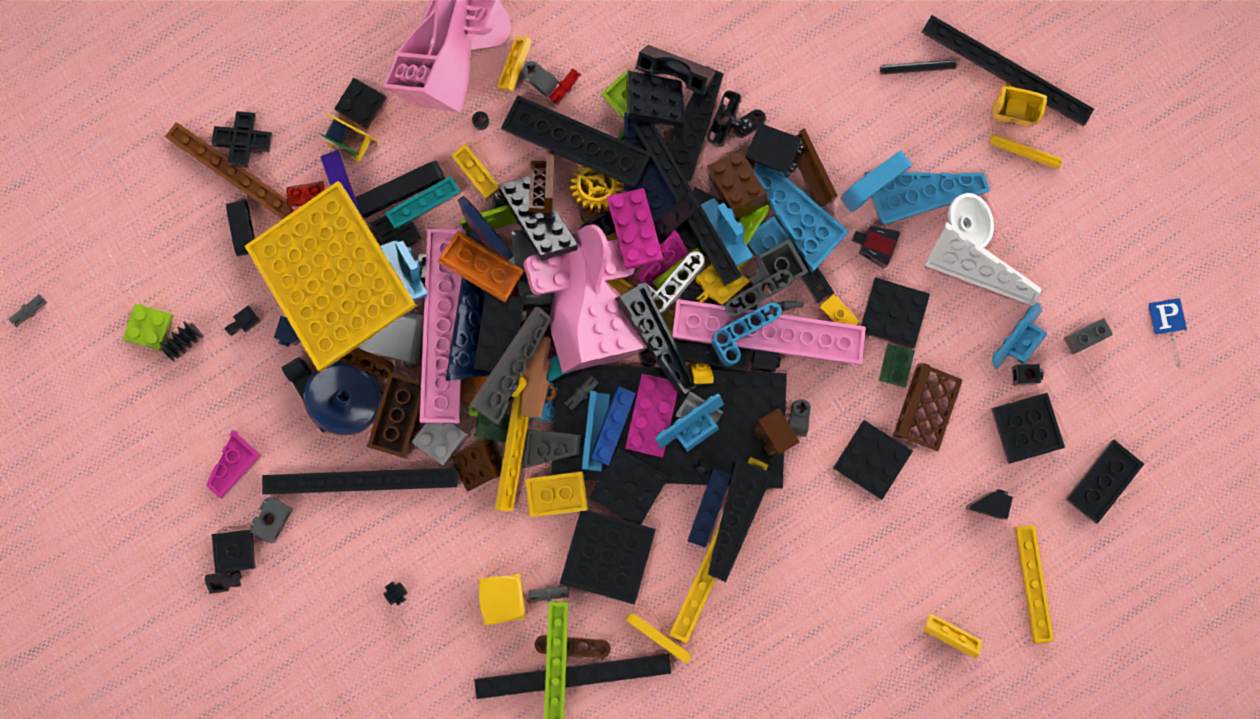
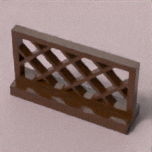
(914, 398)

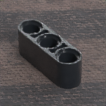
(240, 226)

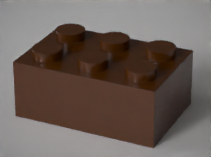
(737, 184)
(775, 433)

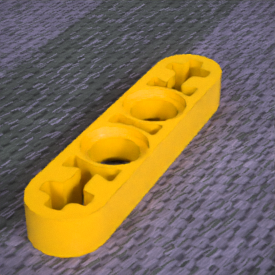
(658, 637)

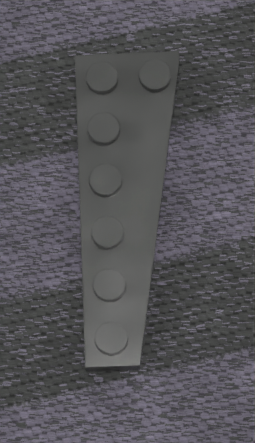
(502, 381)

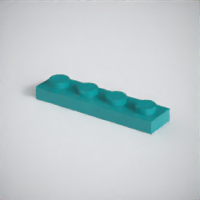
(422, 203)

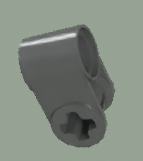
(541, 80)
(800, 421)

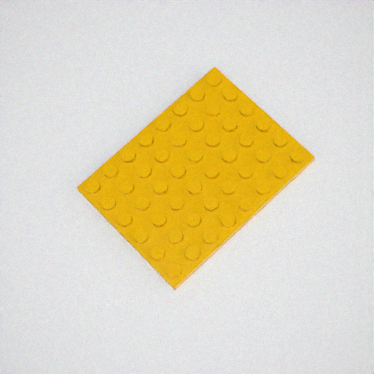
(330, 276)

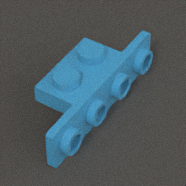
(728, 230)
(406, 268)
(1023, 340)
(693, 427)

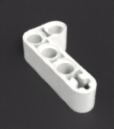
(674, 280)

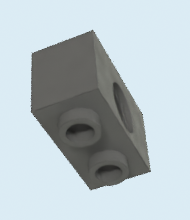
(1088, 336)
(281, 514)

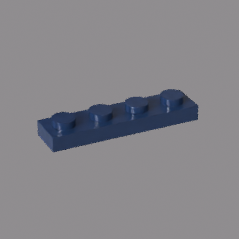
(709, 507)

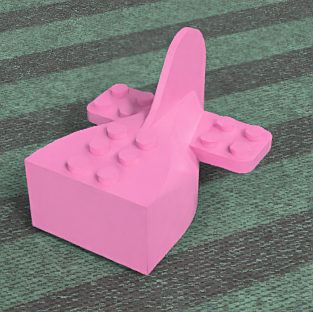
(435, 58)
(584, 313)

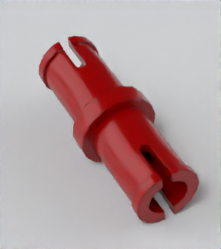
(565, 86)

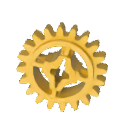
(596, 188)

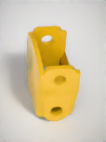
(1018, 106)
(502, 599)

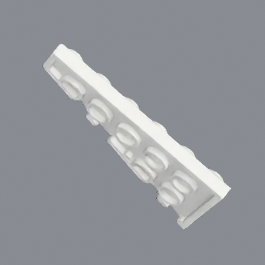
(969, 261)

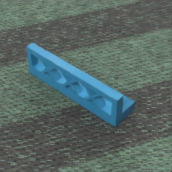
(596, 413)

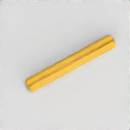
(1025, 151)

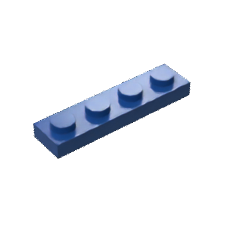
(612, 425)

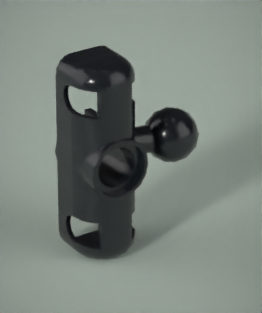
(722, 129)

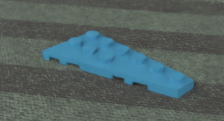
(923, 192)
(806, 223)

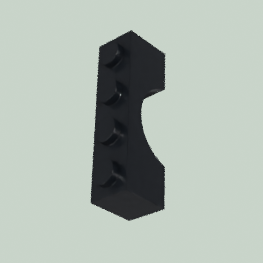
(694, 75)

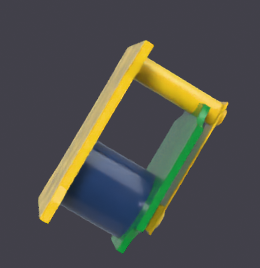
(337, 133)

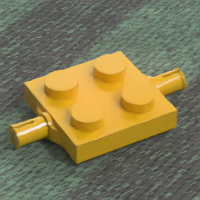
(714, 288)

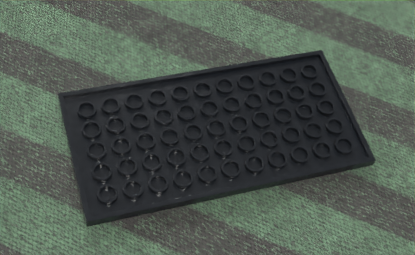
(745, 399)

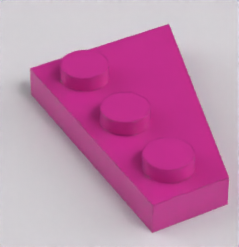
(672, 252)
(233, 464)

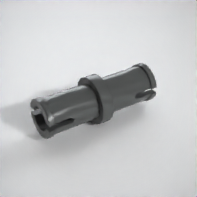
(27, 310)
(581, 393)
(548, 593)

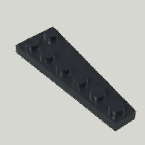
(687, 141)
(650, 326)
(742, 502)

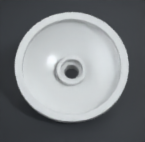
(972, 218)

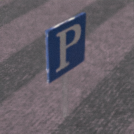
(1167, 318)

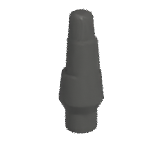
(788, 305)

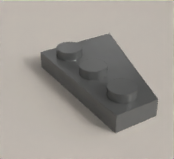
(549, 446)

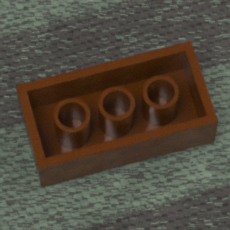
(397, 416)

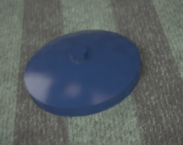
(483, 230)
(342, 399)

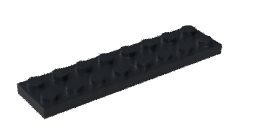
(576, 141)

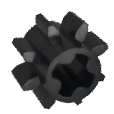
(395, 593)

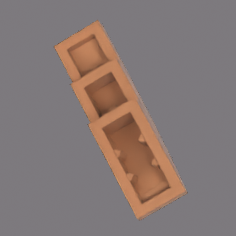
(535, 375)

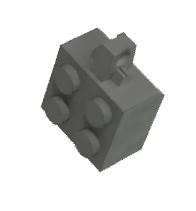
(776, 259)

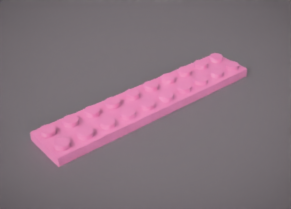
(784, 336)
(439, 397)

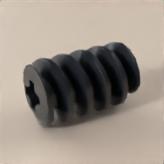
(181, 340)

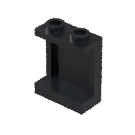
(775, 149)

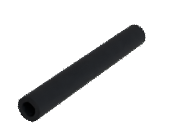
(918, 67)

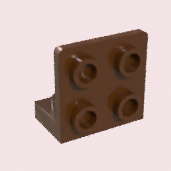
(478, 464)

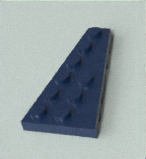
(656, 191)
(466, 333)

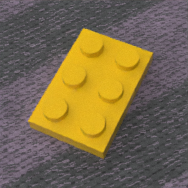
(556, 494)

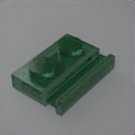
(896, 365)
(489, 430)

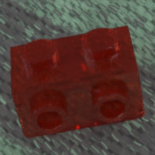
(301, 194)

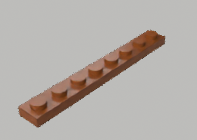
(235, 175)

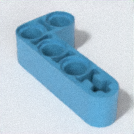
(875, 181)
(747, 329)

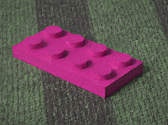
(634, 228)
(651, 414)

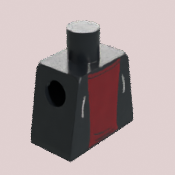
(877, 244)

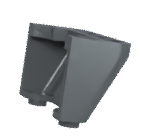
(522, 250)
(399, 340)

